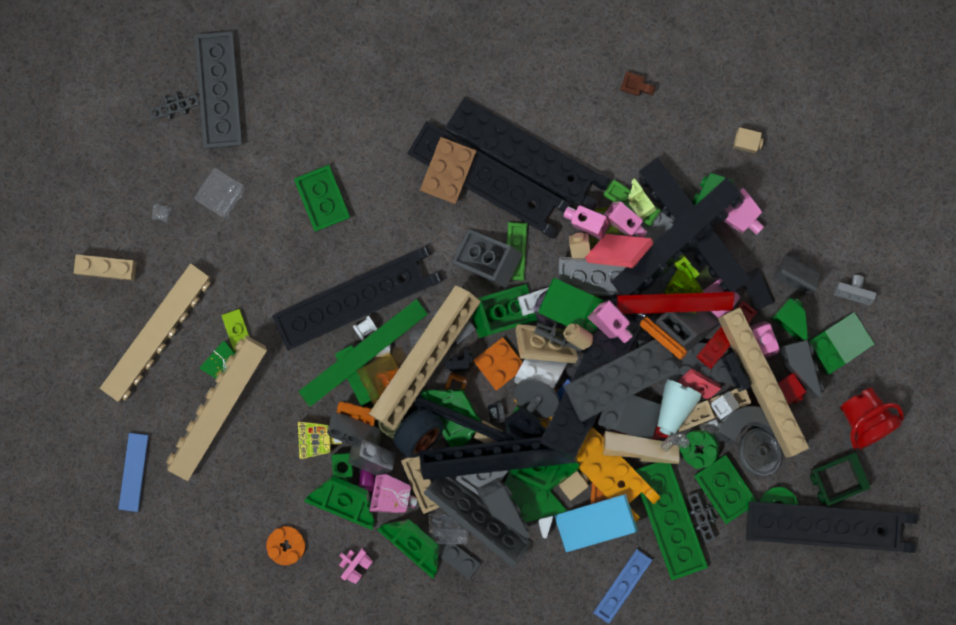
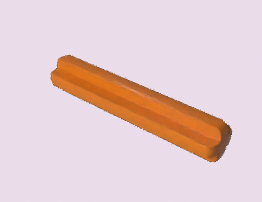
(661, 336)

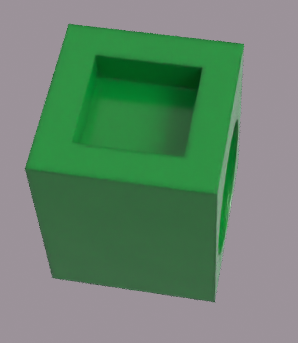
(336, 459)

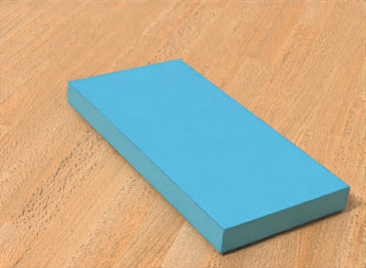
(596, 523)

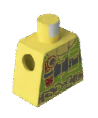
(314, 440)

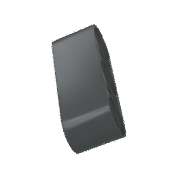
(352, 430)

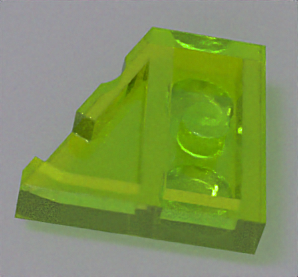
(683, 282)

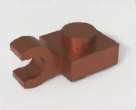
(634, 84)

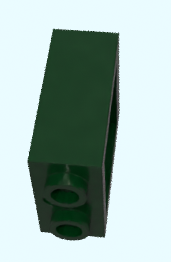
(857, 470)

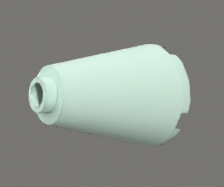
(676, 406)

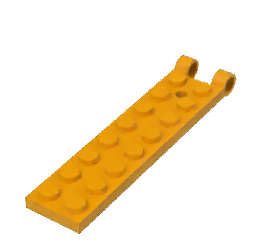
(608, 470)

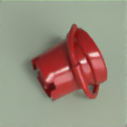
(870, 418)

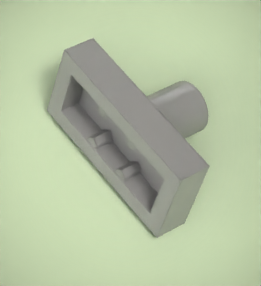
(854, 291)

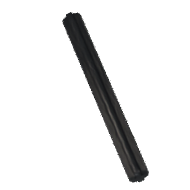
(462, 419)

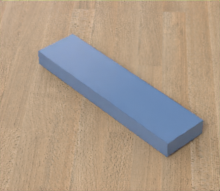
(133, 472)
(622, 586)

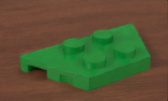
(458, 401)
(545, 477)
(344, 501)
(532, 501)
(413, 543)

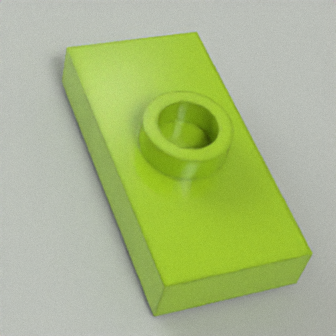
(235, 326)

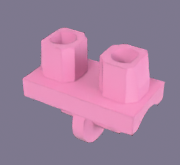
(350, 573)

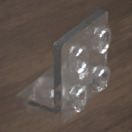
(220, 193)

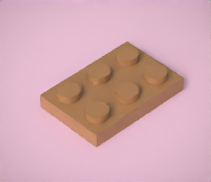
(448, 170)

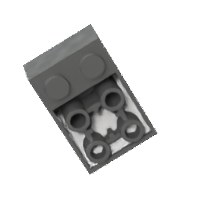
(688, 327)
(799, 361)
(497, 501)

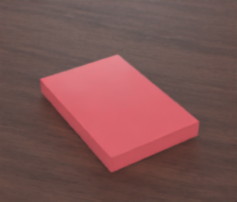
(619, 250)

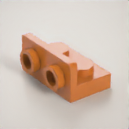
(356, 412)

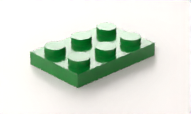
(322, 198)
(724, 489)

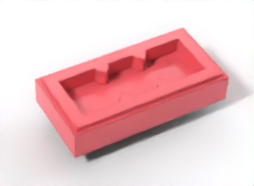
(700, 383)

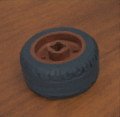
(418, 432)

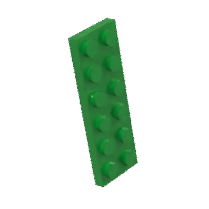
(671, 522)

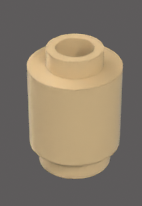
(578, 336)

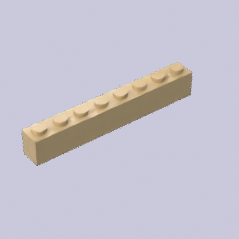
(155, 333)
(424, 357)
(763, 383)
(216, 408)

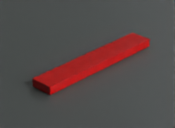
(675, 302)

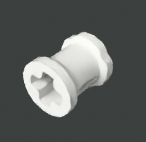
(365, 327)

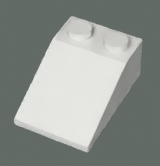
(545, 371)

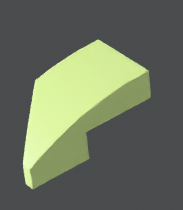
(639, 201)

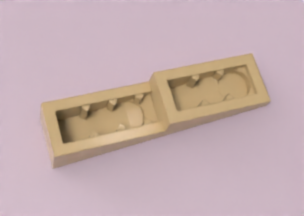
(704, 412)
(643, 448)

